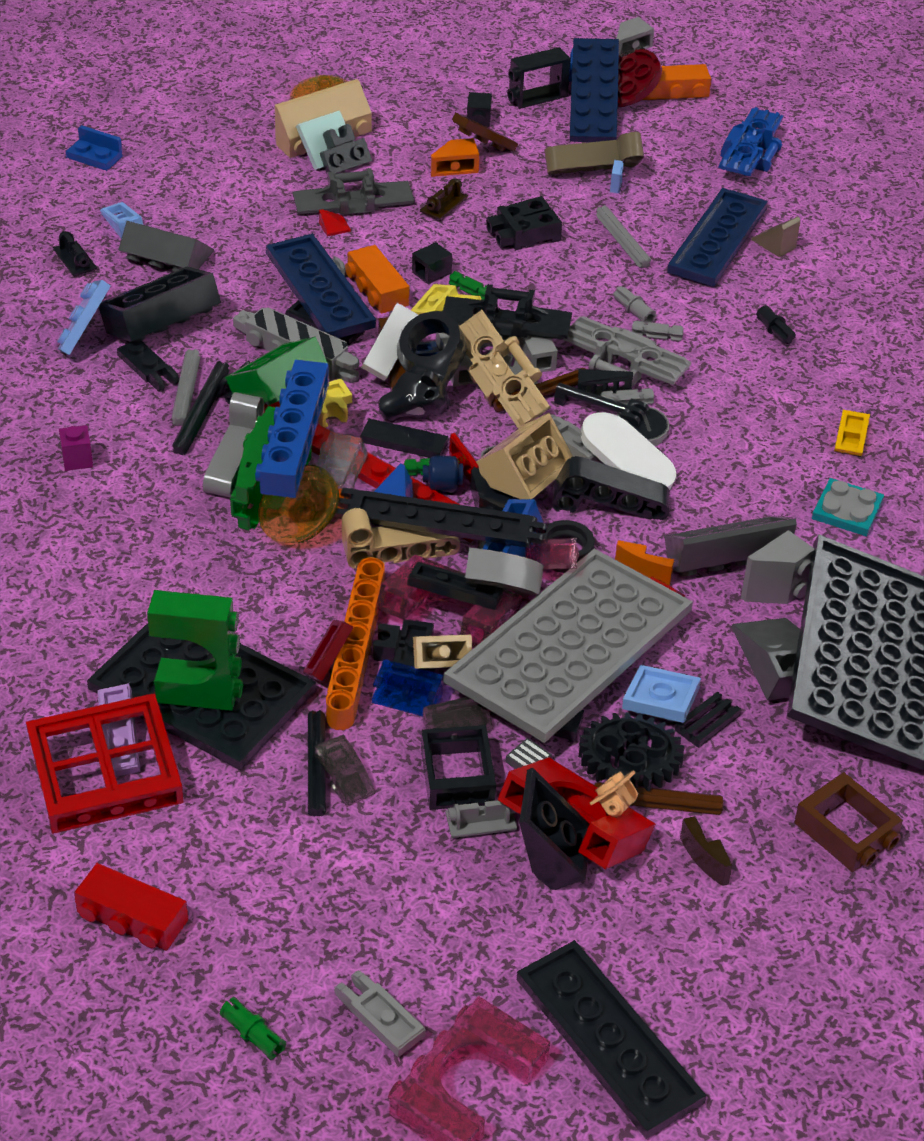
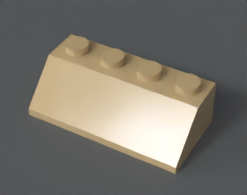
(345, 97)
(526, 459)

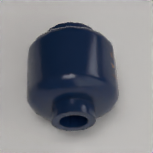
(443, 473)

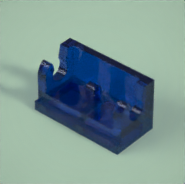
(406, 687)

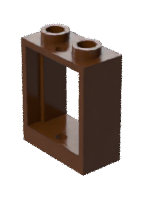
(844, 789)

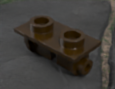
(444, 200)

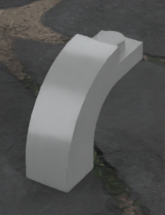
(504, 571)

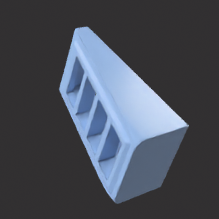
(119, 221)

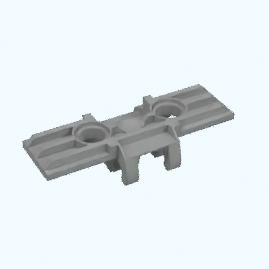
(627, 344)

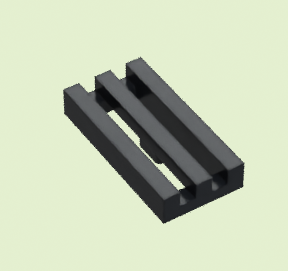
(712, 730)

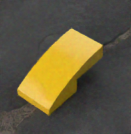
(852, 432)

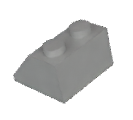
(778, 571)

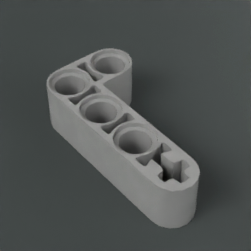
(224, 467)

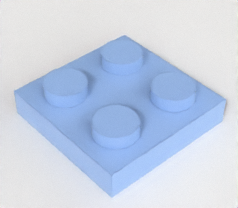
(661, 693)

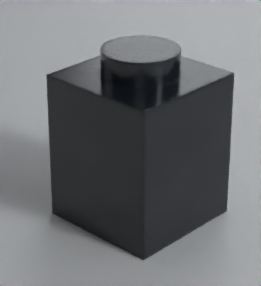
(479, 107)
(432, 263)

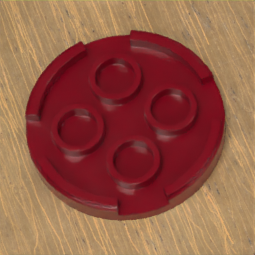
(637, 76)

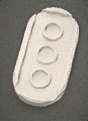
(625, 448)

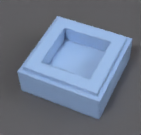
(616, 176)

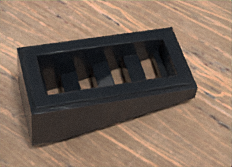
(589, 380)

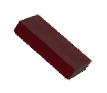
(327, 650)

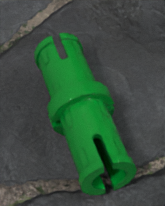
(252, 1028)

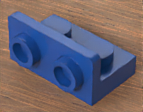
(96, 148)

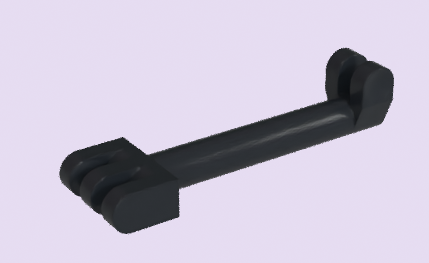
(632, 412)

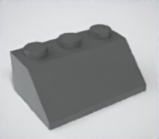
(162, 247)

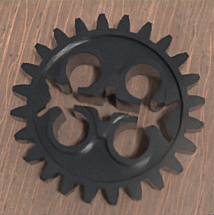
(627, 743)

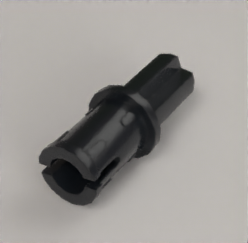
(775, 324)

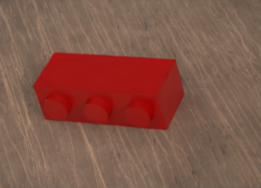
(131, 907)

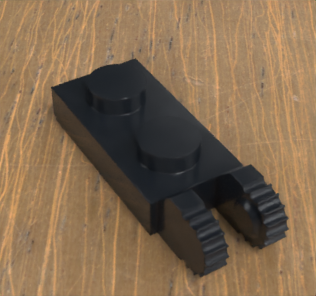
(147, 364)

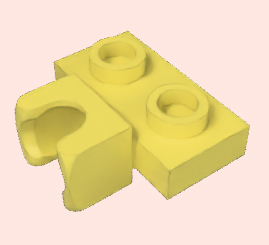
(336, 402)

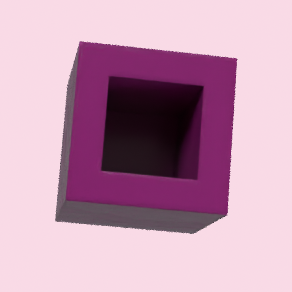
(76, 447)

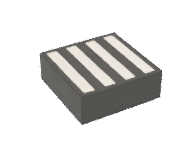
(525, 754)

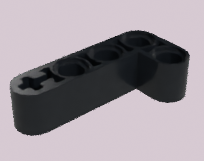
(610, 487)

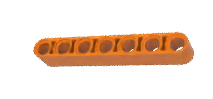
(352, 660)

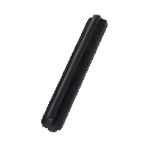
(316, 770)

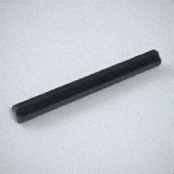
(200, 409)

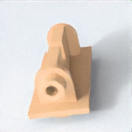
(616, 794)

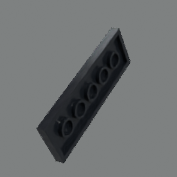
(611, 1039)

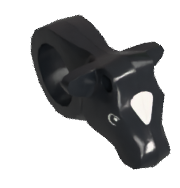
(424, 384)

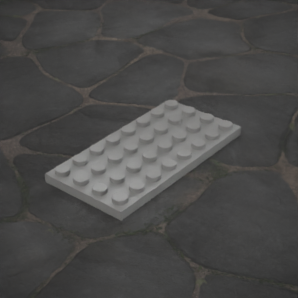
(567, 644)

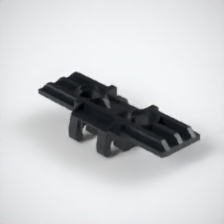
(550, 324)

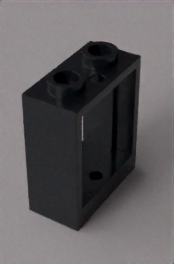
(559, 77)
(460, 790)

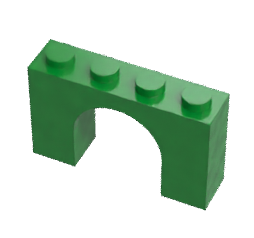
(211, 624)

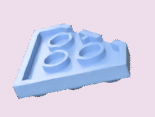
(81, 315)

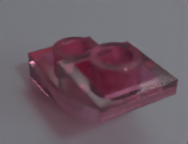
(555, 553)

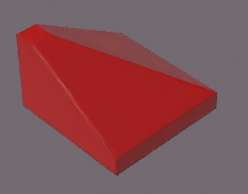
(332, 223)

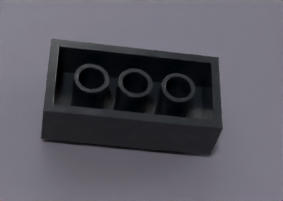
(159, 304)

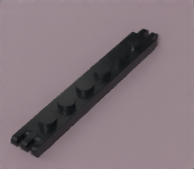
(444, 518)

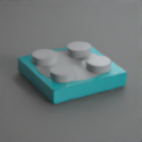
(848, 506)

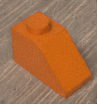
(455, 158)

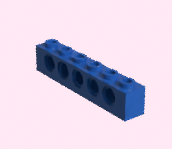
(293, 429)

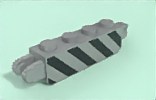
(271, 329)

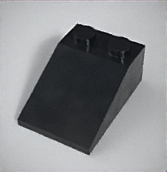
(552, 834)

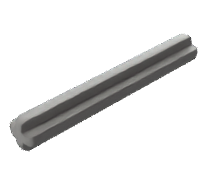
(623, 237)
(185, 387)

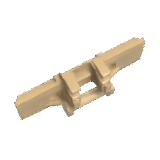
(496, 377)

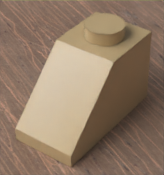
(440, 650)

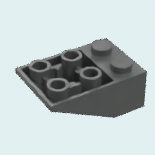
(770, 653)

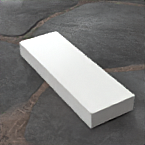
(384, 351)

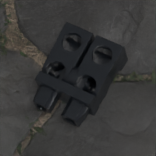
(525, 224)

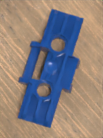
(745, 143)

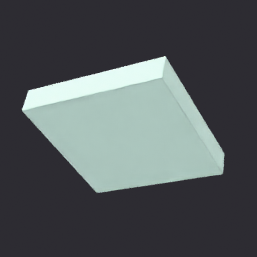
(312, 135)

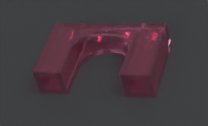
(402, 600)
(478, 1034)

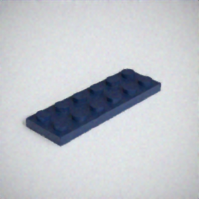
(594, 90)
(717, 237)
(320, 286)

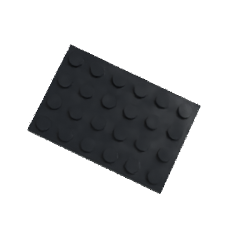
(267, 700)

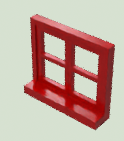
(114, 799)

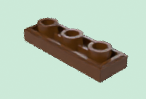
(483, 133)

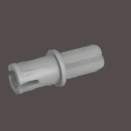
(634, 305)

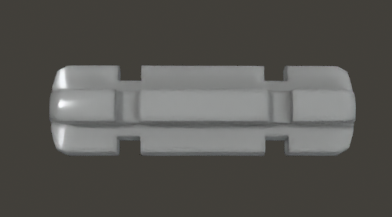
(658, 330)
(624, 396)

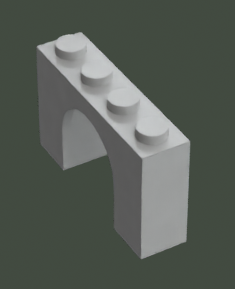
(539, 351)

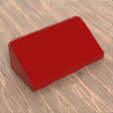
(458, 449)

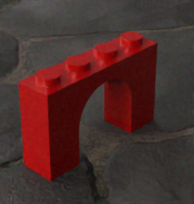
(608, 837)

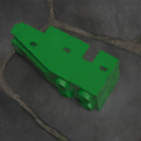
(247, 488)

